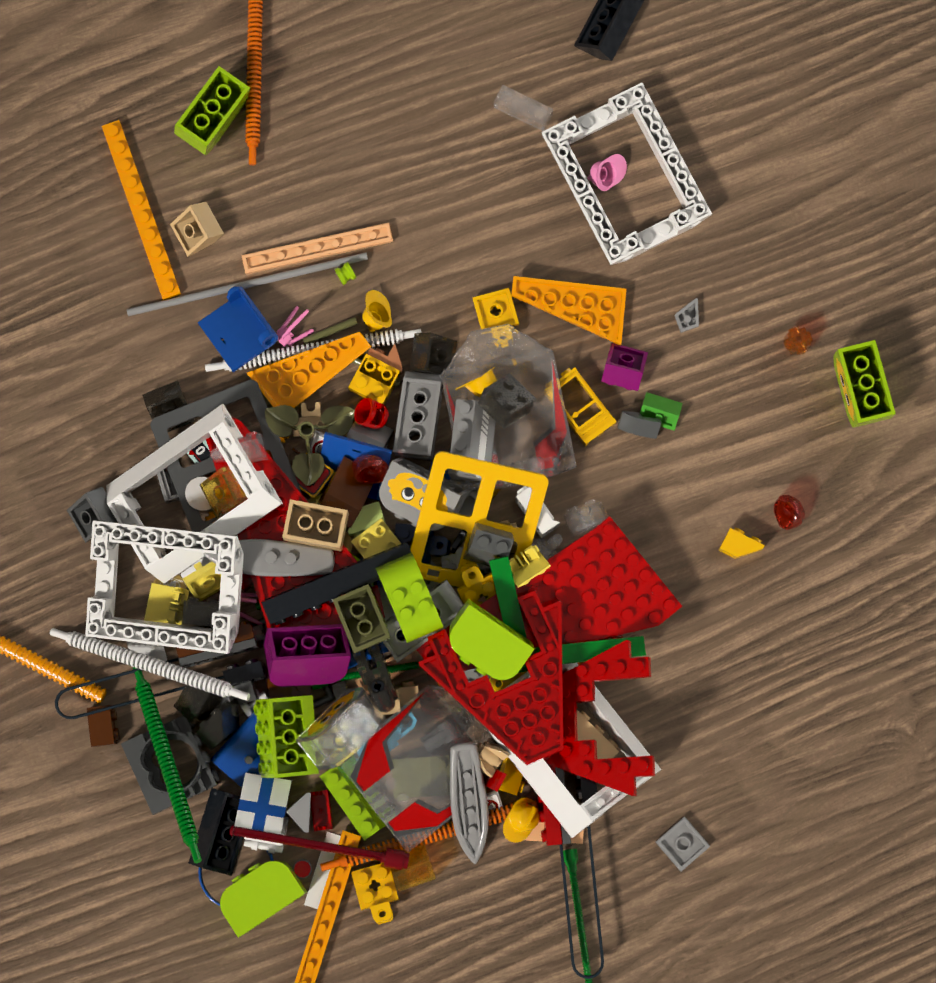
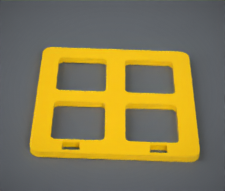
(490, 474)

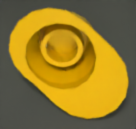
(377, 311)
(477, 386)
(521, 820)

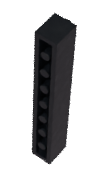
(329, 586)

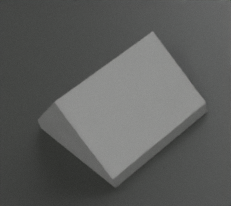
(301, 812)

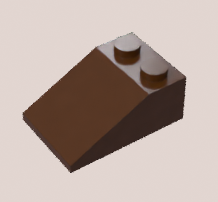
(345, 491)

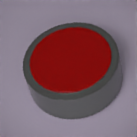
(302, 868)

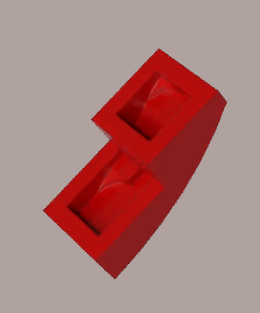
(495, 781)

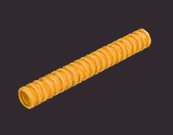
(51, 670)

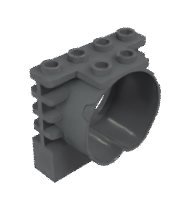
(140, 753)

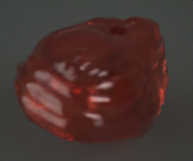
(369, 469)
(788, 512)

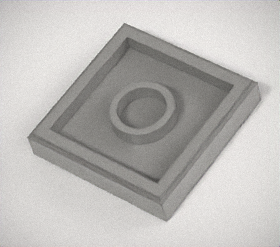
(682, 844)

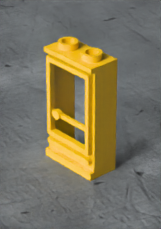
(598, 423)

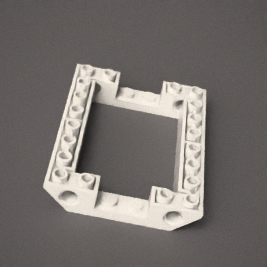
(635, 101)
(255, 484)
(101, 607)
(551, 790)

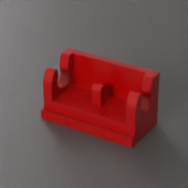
(321, 810)

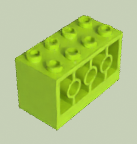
(278, 727)

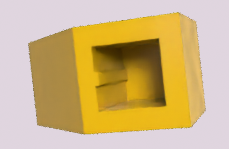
(738, 545)

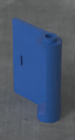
(241, 327)
(336, 447)
(232, 754)

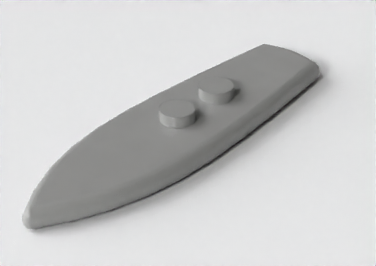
(282, 558)
(468, 799)

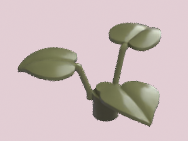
(283, 420)

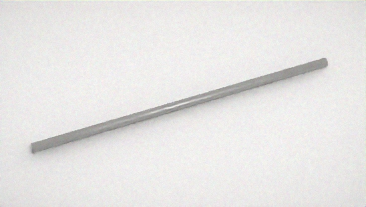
(247, 284)

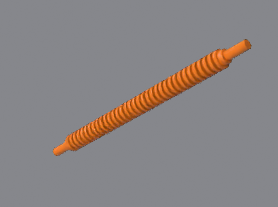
(254, 77)
(344, 860)

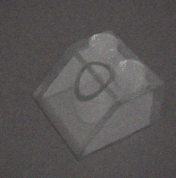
(585, 518)

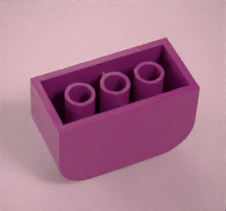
(307, 654)

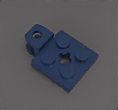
(405, 533)

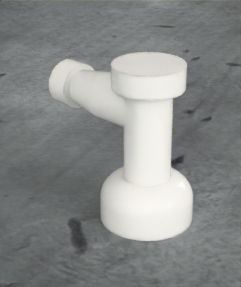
(248, 708)

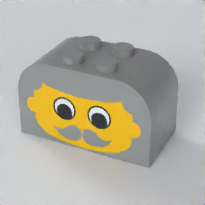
(405, 489)

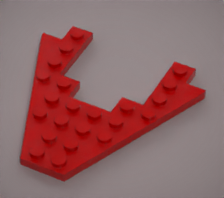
(526, 714)
(581, 756)

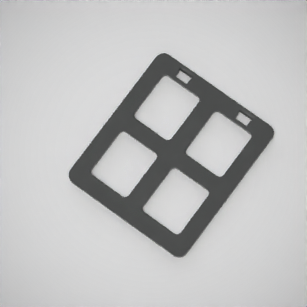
(200, 408)

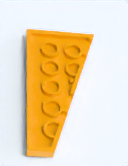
(584, 305)
(301, 375)

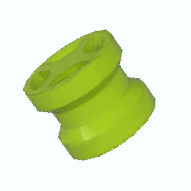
(345, 273)

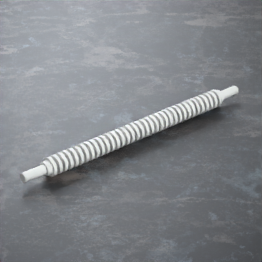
(264, 358)
(149, 664)

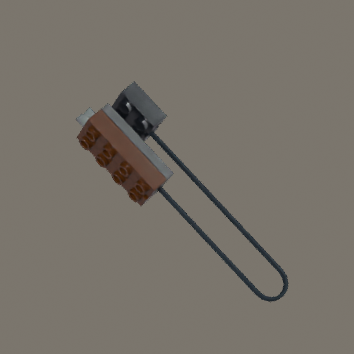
(246, 641)

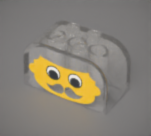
(341, 729)

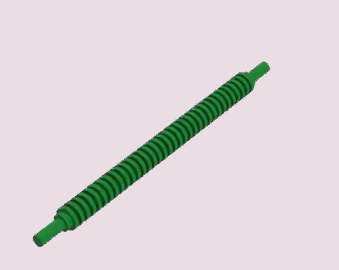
(167, 765)

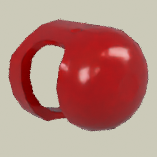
(371, 413)

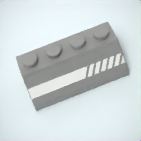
(471, 436)

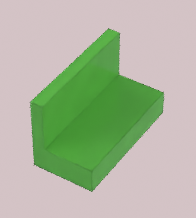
(661, 408)

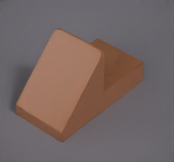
(392, 358)

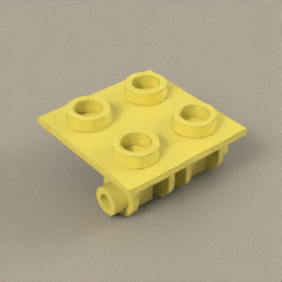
(375, 539)
(529, 567)
(165, 604)

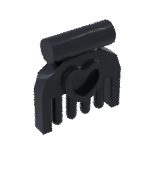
(458, 541)

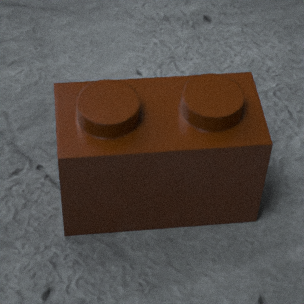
(102, 727)

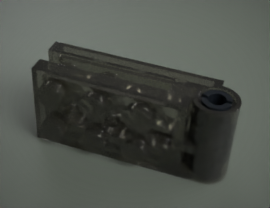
(378, 679)

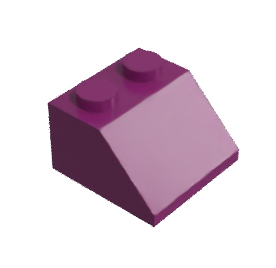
(624, 367)

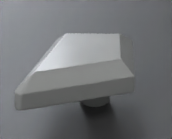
(688, 316)

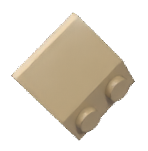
(196, 228)

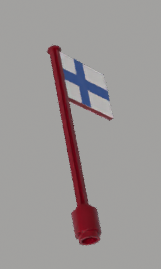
(262, 818)

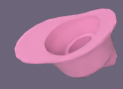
(608, 172)

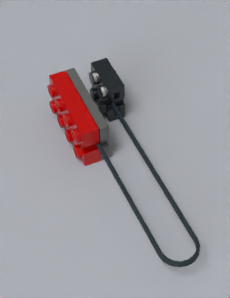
(556, 835)

